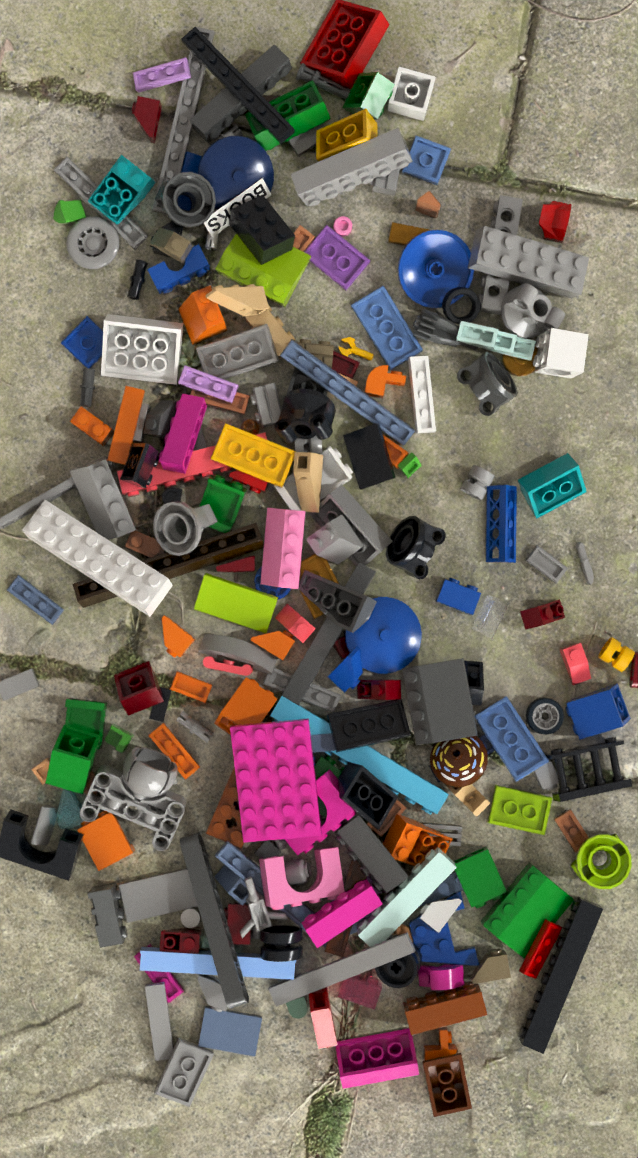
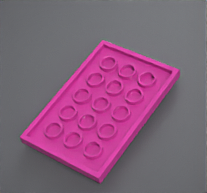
(276, 780)

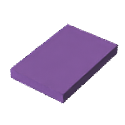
(336, 257)

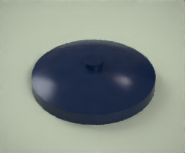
(234, 166)

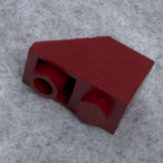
(542, 614)
(379, 689)
(181, 940)

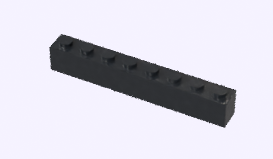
(560, 975)

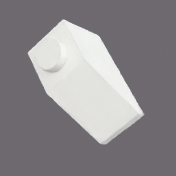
(439, 913)

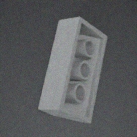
(103, 499)
(365, 528)

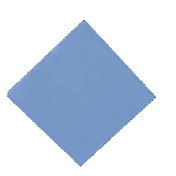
(428, 160)

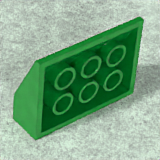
(524, 908)

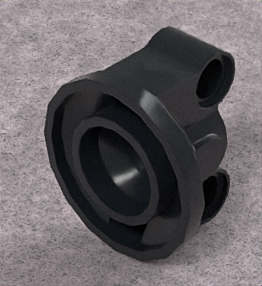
(305, 415)
(413, 546)

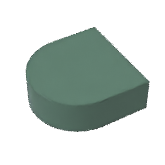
(298, 1007)

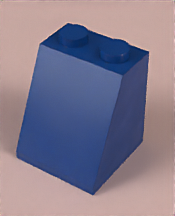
(598, 711)

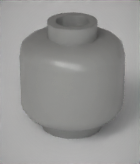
(297, 872)

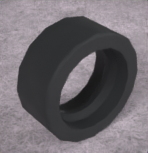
(447, 302)

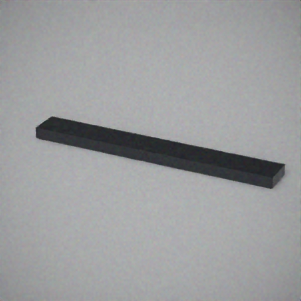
(238, 85)

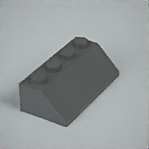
(370, 854)

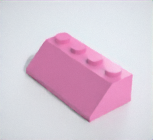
(283, 548)

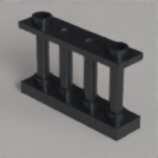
(600, 785)

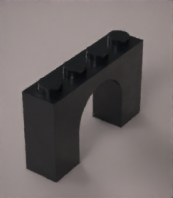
(18, 850)

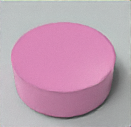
(342, 226)

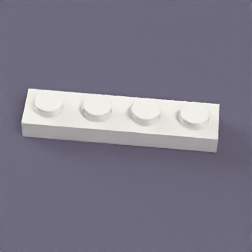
(421, 394)

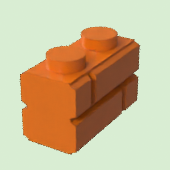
(92, 426)

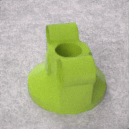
(615, 868)

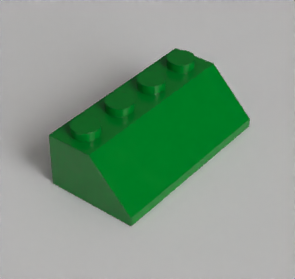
(300, 108)

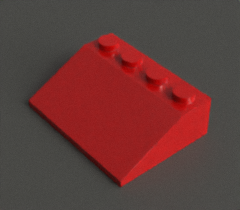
(345, 42)

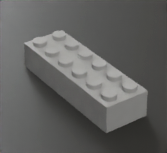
(352, 168)
(528, 262)

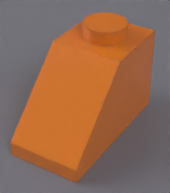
(175, 637)
(276, 642)

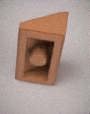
(428, 205)

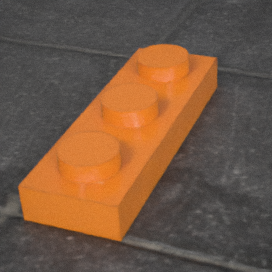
(174, 750)

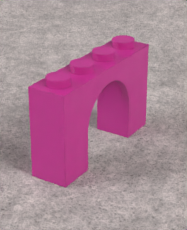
(336, 808)

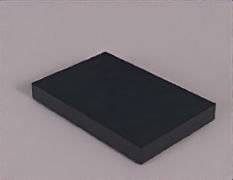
(369, 456)

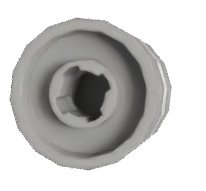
(304, 445)
(477, 482)

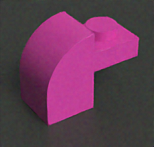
(442, 977)

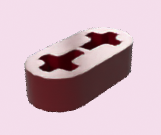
(633, 681)

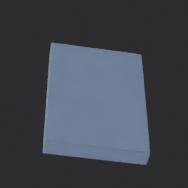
(230, 1031)

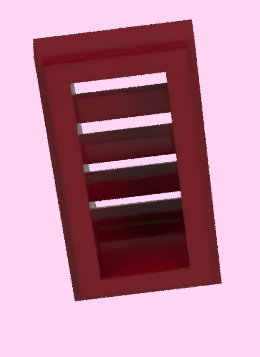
(242, 565)

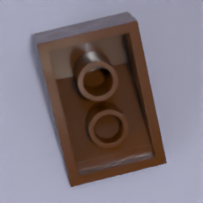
(447, 1084)

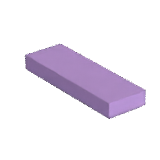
(161, 75)
(208, 384)

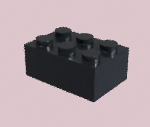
(261, 229)

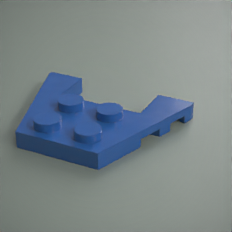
(439, 947)

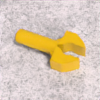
(354, 350)

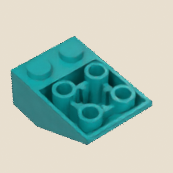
(121, 190)

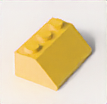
(345, 134)

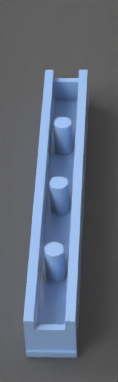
(203, 963)

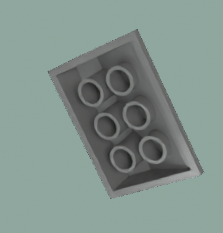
(440, 701)

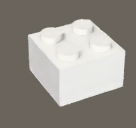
(411, 93)

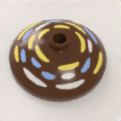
(459, 770)

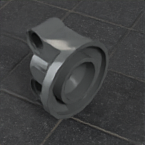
(196, 189)
(489, 382)

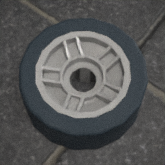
(543, 726)

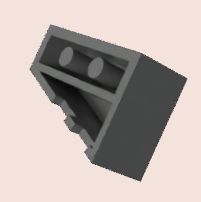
(108, 914)

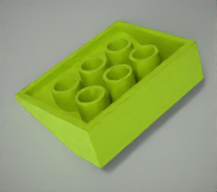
(276, 276)

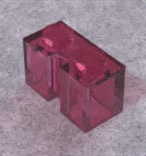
(361, 990)

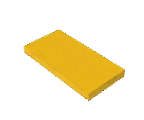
(253, 455)

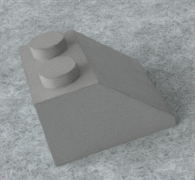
(335, 541)

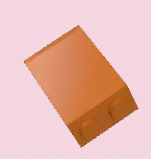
(201, 316)
(246, 706)

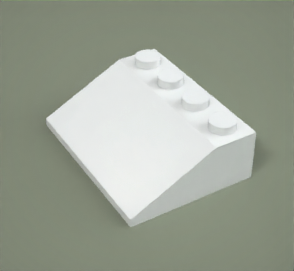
(141, 349)

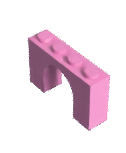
(327, 883)

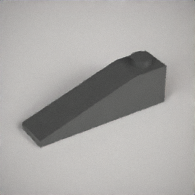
(342, 605)

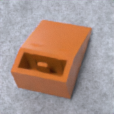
(410, 842)

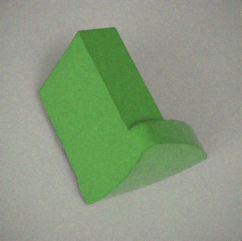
(68, 211)

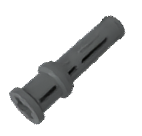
(307, 75)

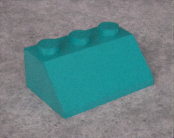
(552, 485)

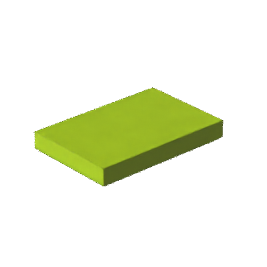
(519, 809)

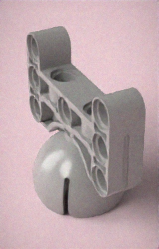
(141, 785)

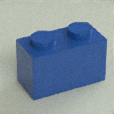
(458, 596)

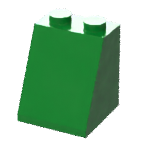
(72, 759)

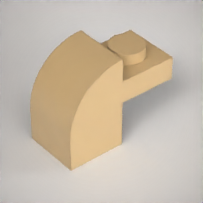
(471, 798)

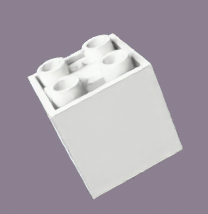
(560, 353)

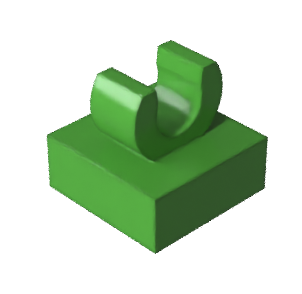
(409, 465)

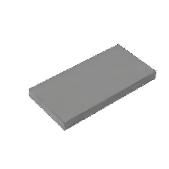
(238, 353)
(157, 895)

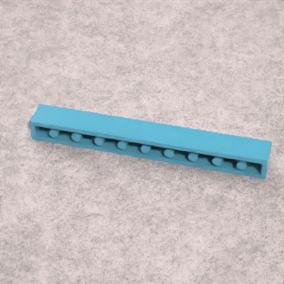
(383, 768)

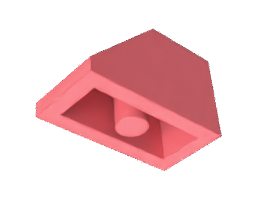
(295, 623)
(576, 663)

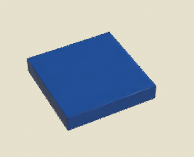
(85, 342)

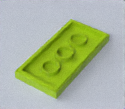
(235, 603)

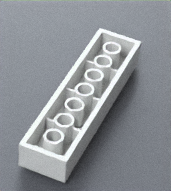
(97, 558)

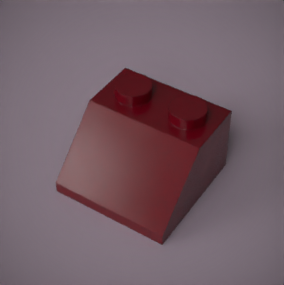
(138, 688)

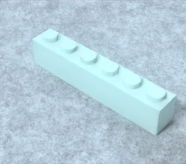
(406, 898)

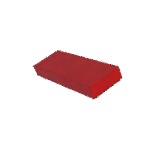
(540, 949)

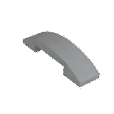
(238, 650)

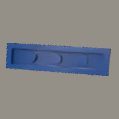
(505, 523)

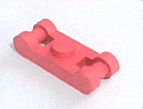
(227, 666)

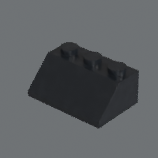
(365, 794)

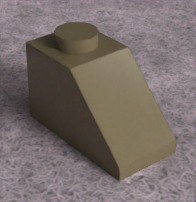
(171, 244)
(491, 967)

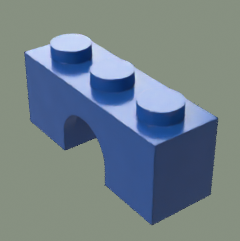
(167, 279)

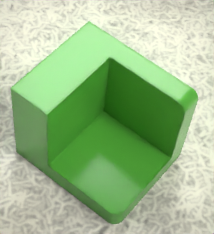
(118, 738)

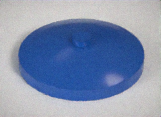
(433, 266)
(388, 637)

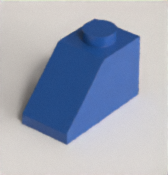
(348, 671)

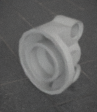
(519, 313)
(180, 526)

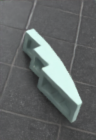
(495, 340)

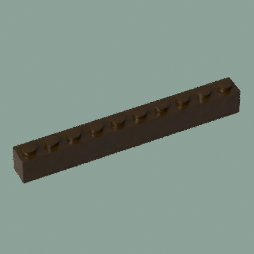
(205, 554)

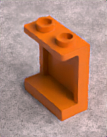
(105, 840)

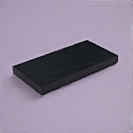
(368, 725)

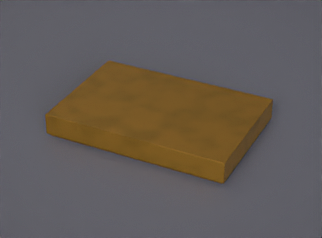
(321, 568)

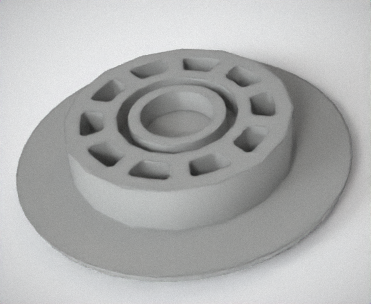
(92, 242)

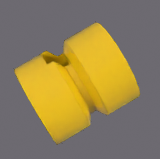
(622, 657)

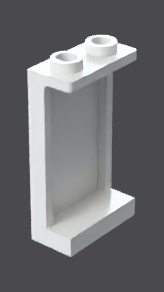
(333, 475)

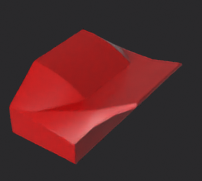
(554, 220)

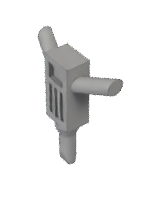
(259, 916)

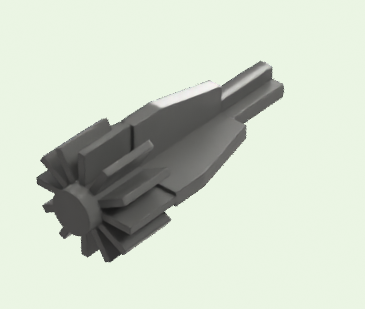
(437, 329)

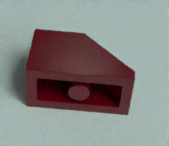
(147, 114)

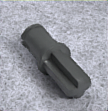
(87, 387)

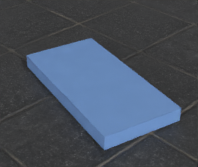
(386, 327)
(511, 739)

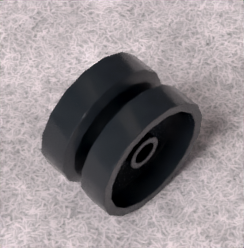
(281, 943)
(400, 971)

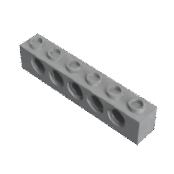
(504, 206)

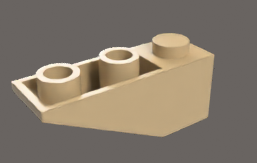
(242, 300)
(308, 479)

